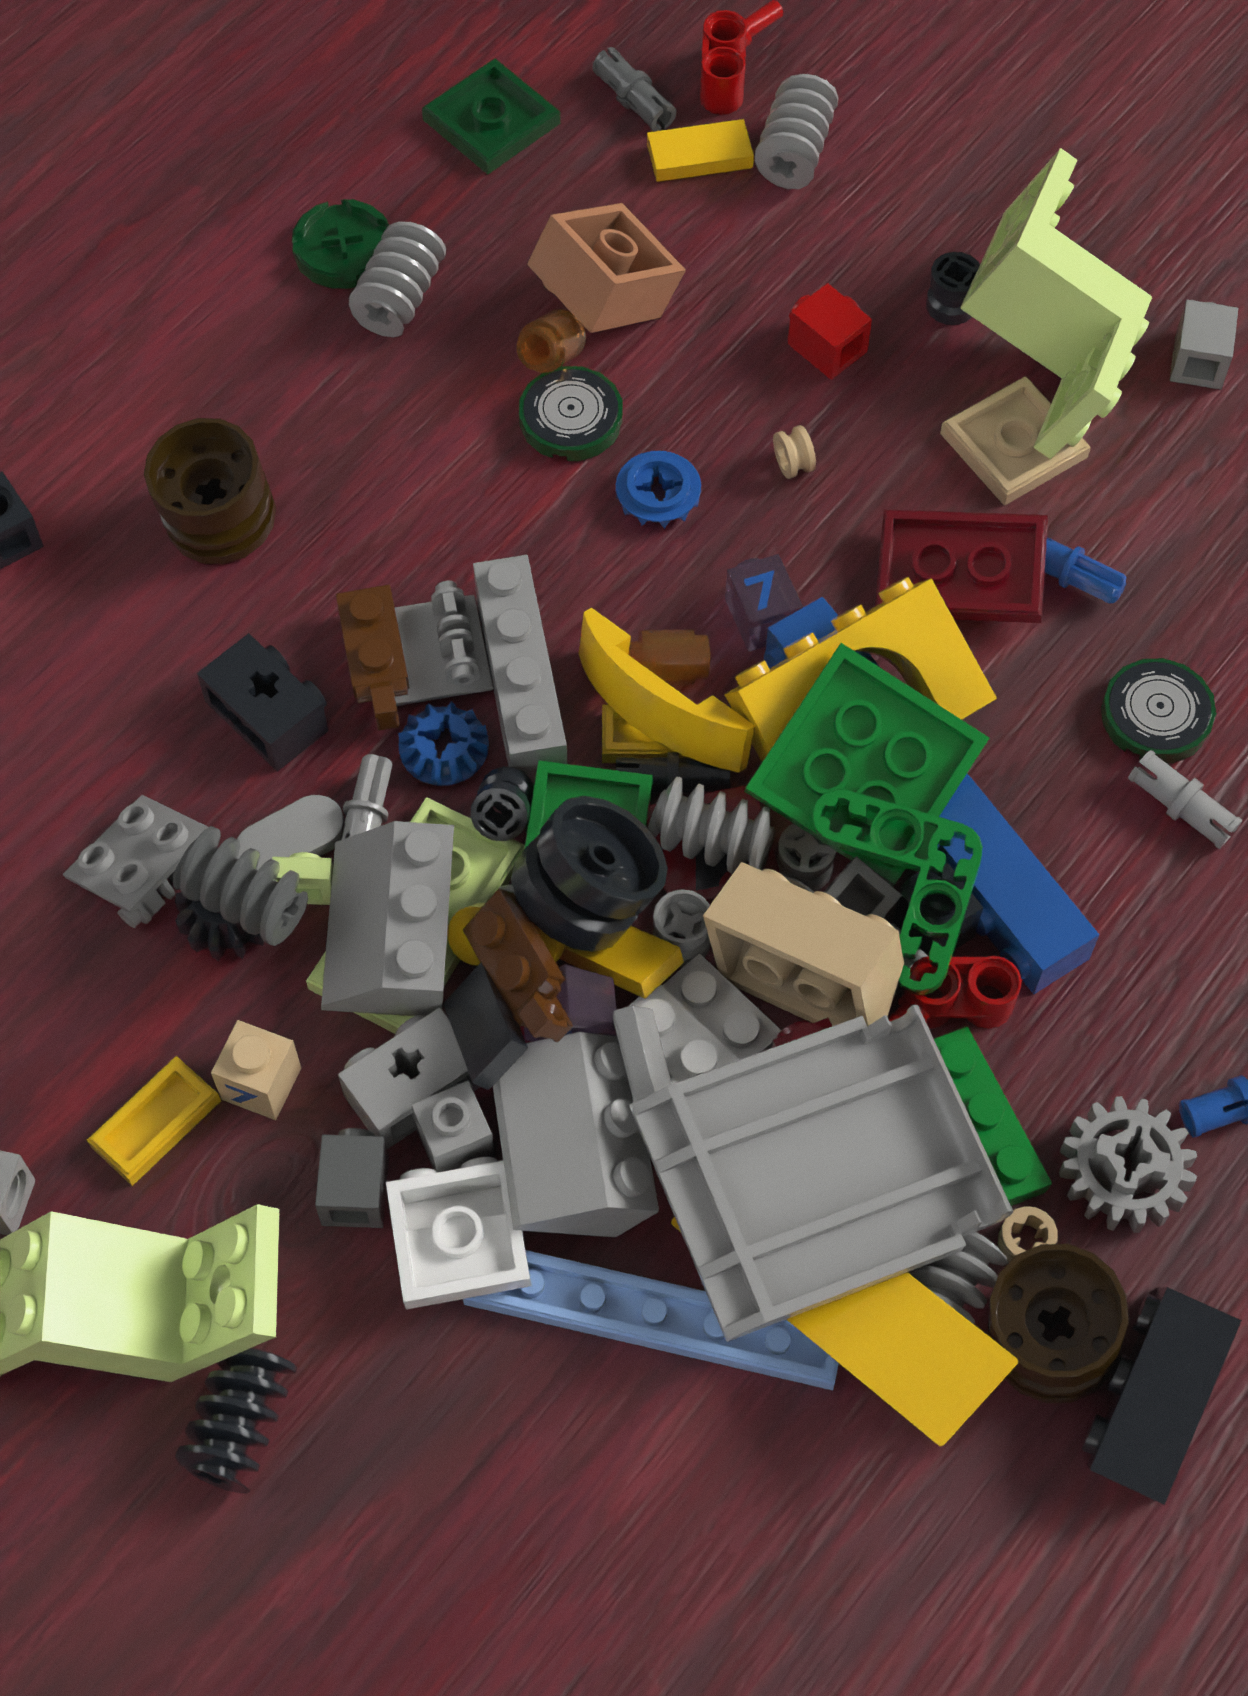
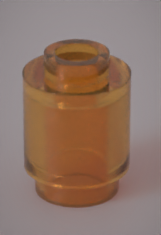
(551, 341)
(673, 654)

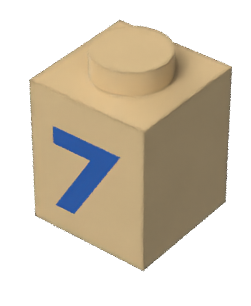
(256, 1070)

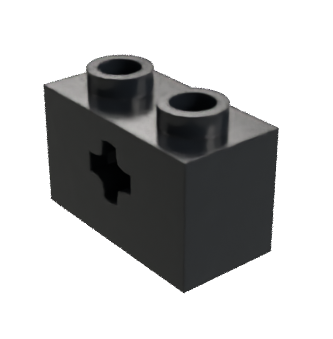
(264, 701)

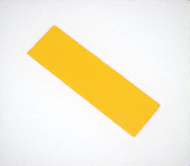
(910, 1351)

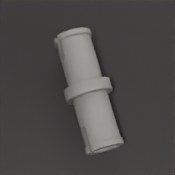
(1185, 799)

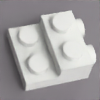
(705, 1021)
(455, 1234)

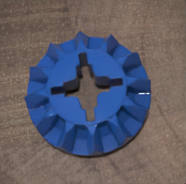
(677, 478)
(458, 760)

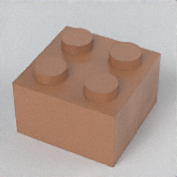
(605, 267)

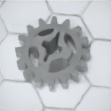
(1150, 1166)

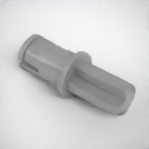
(366, 807)

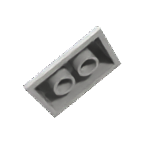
(389, 920)
(573, 1140)

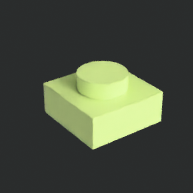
(314, 875)

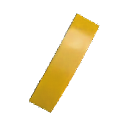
(701, 731)

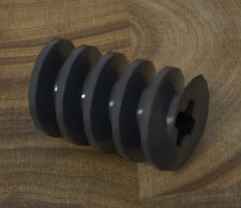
(232, 1417)

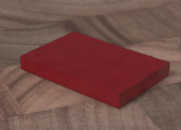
(978, 561)

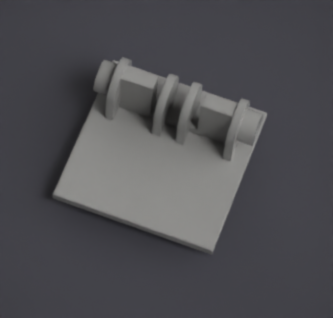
(443, 646)
(136, 859)

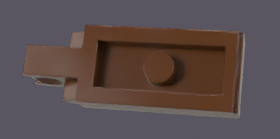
(374, 650)
(519, 965)

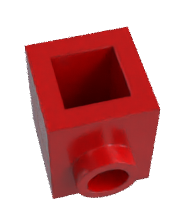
(829, 330)

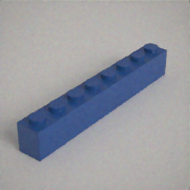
(1021, 902)

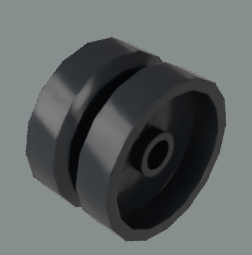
(589, 873)

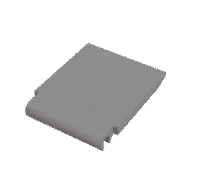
(819, 1168)

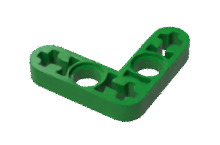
(920, 857)

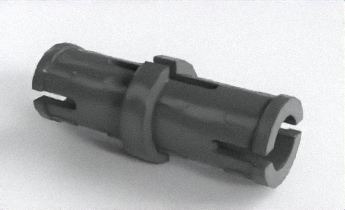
(634, 89)

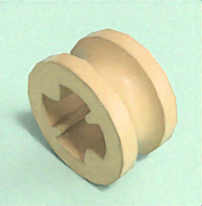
(794, 451)
(1014, 1224)

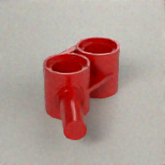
(724, 55)
(962, 994)

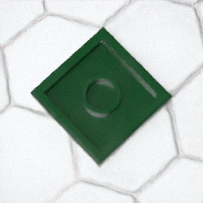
(491, 116)

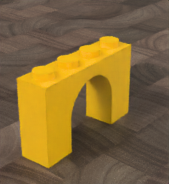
(907, 630)

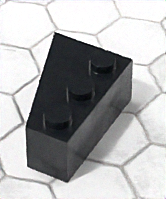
(1160, 1392)

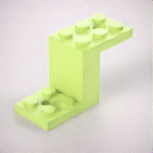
(1059, 306)
(137, 1296)

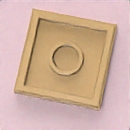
(1000, 437)

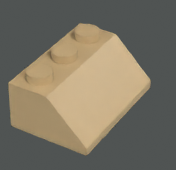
(803, 949)

